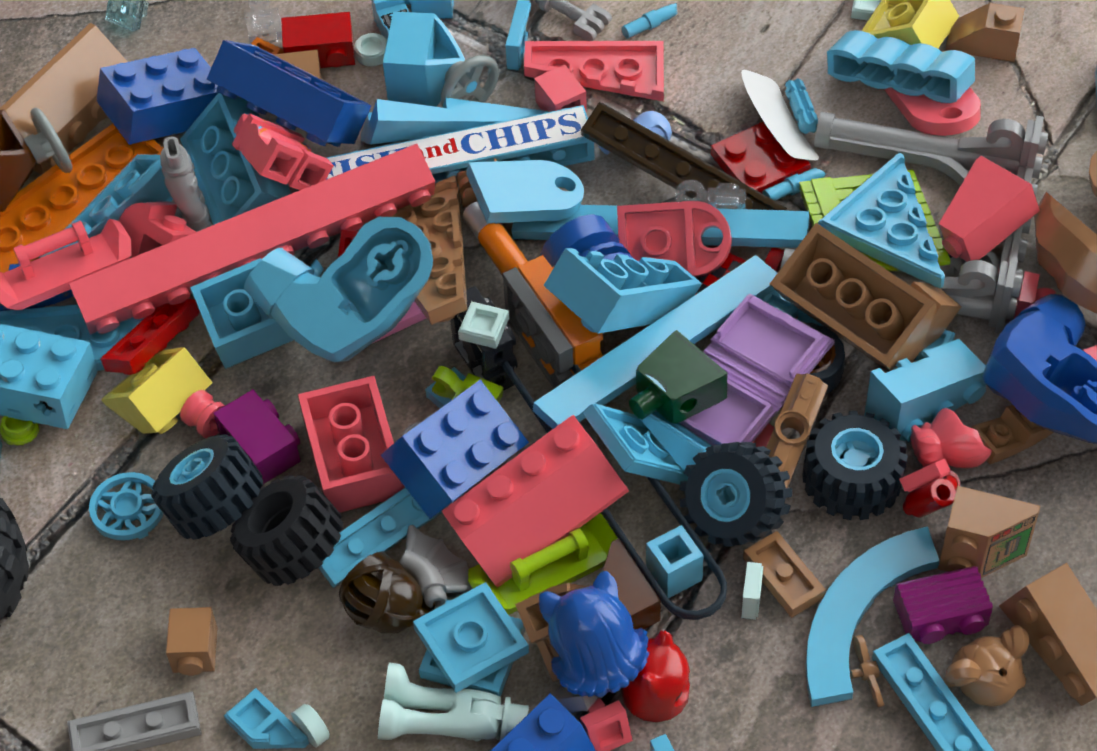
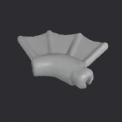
(434, 567)

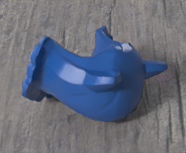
(593, 638)

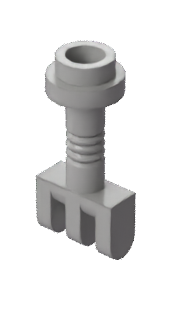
(587, 22)

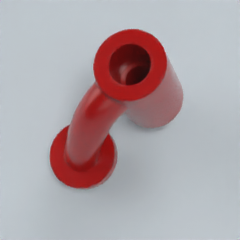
(932, 496)

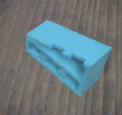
(919, 390)

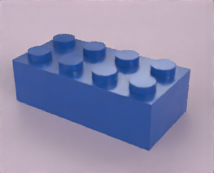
(288, 93)

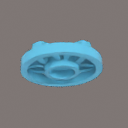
(125, 507)

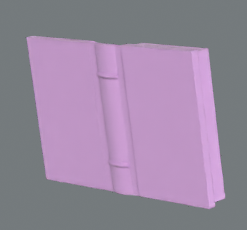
(761, 355)

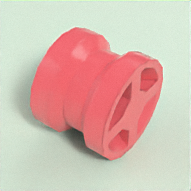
(199, 412)

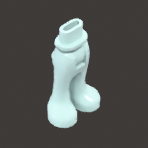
(470, 712)

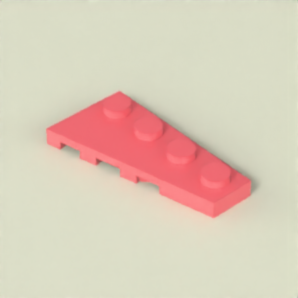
(609, 66)

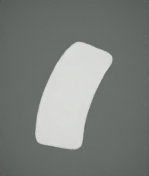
(776, 115)

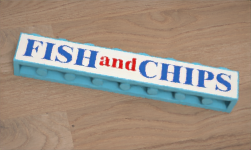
(543, 136)

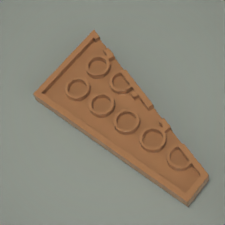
(441, 224)

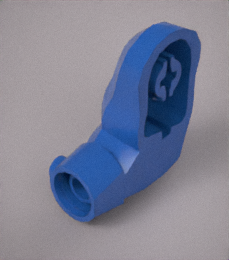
(1044, 371)

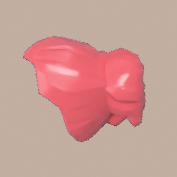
(948, 440)

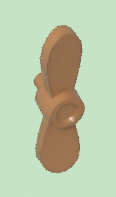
(867, 670)

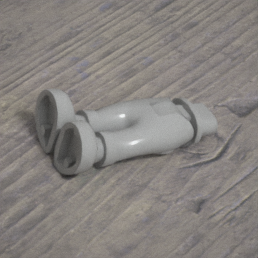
(183, 185)

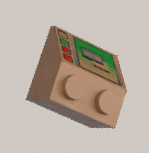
(986, 531)

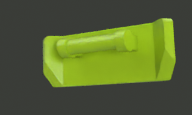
(554, 565)

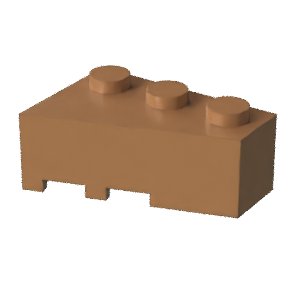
(1060, 628)

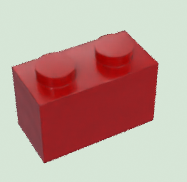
(327, 33)

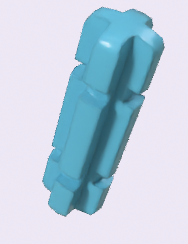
(801, 106)

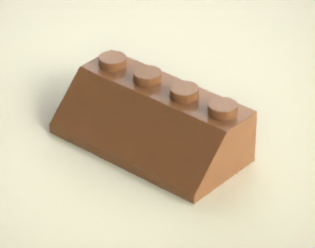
(66, 91)
(856, 298)

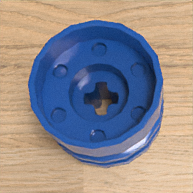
(585, 235)

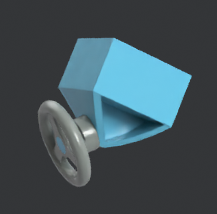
(427, 65)

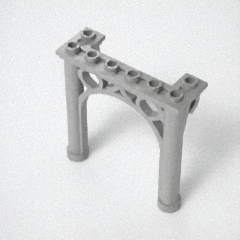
(978, 285)

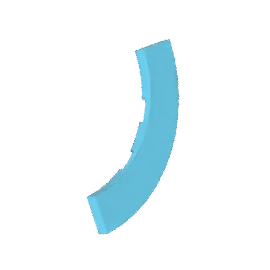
(849, 600)

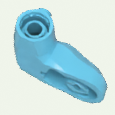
(355, 297)

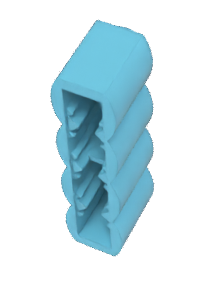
(904, 67)

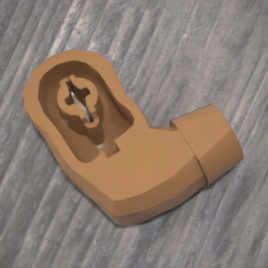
(1067, 252)

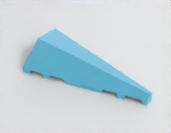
(406, 121)

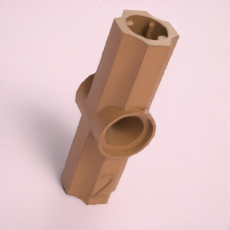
(800, 414)

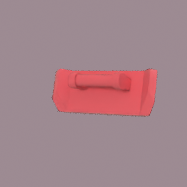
(51, 274)

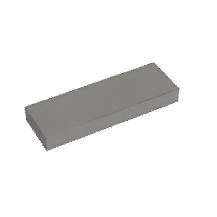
(137, 725)

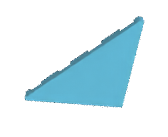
(888, 223)

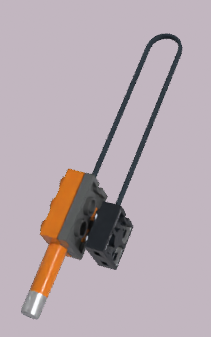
(560, 350)

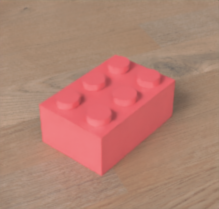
(346, 440)

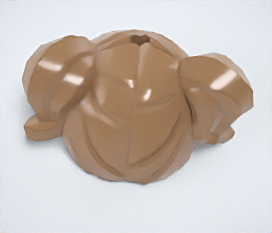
(978, 665)

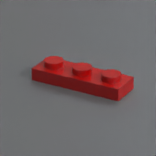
(149, 337)

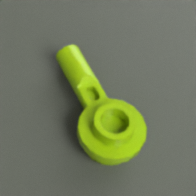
(18, 431)

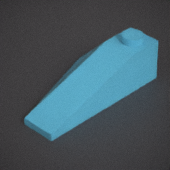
(137, 183)

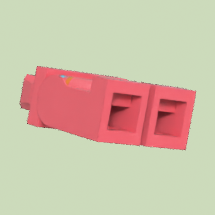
(279, 153)

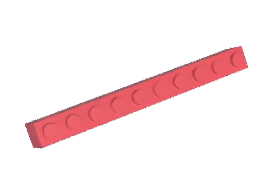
(288, 223)

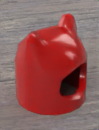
(660, 682)

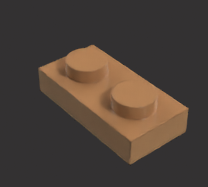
(785, 574)

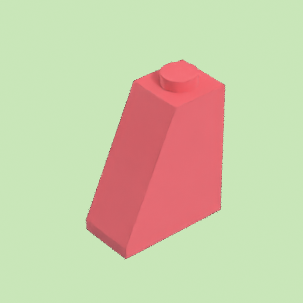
(986, 210)

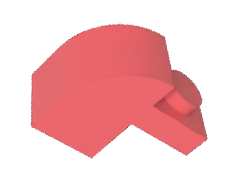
(152, 225)

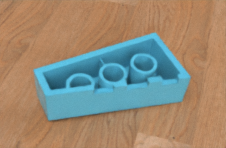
(619, 291)

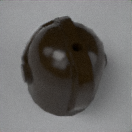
(385, 601)

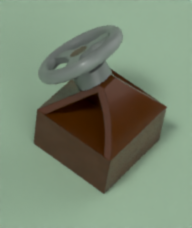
(21, 155)

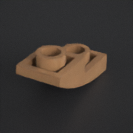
(1009, 434)

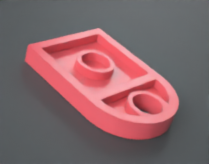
(938, 117)
(674, 234)

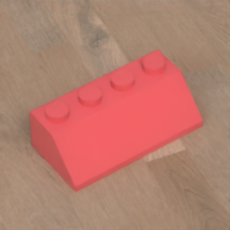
(535, 499)

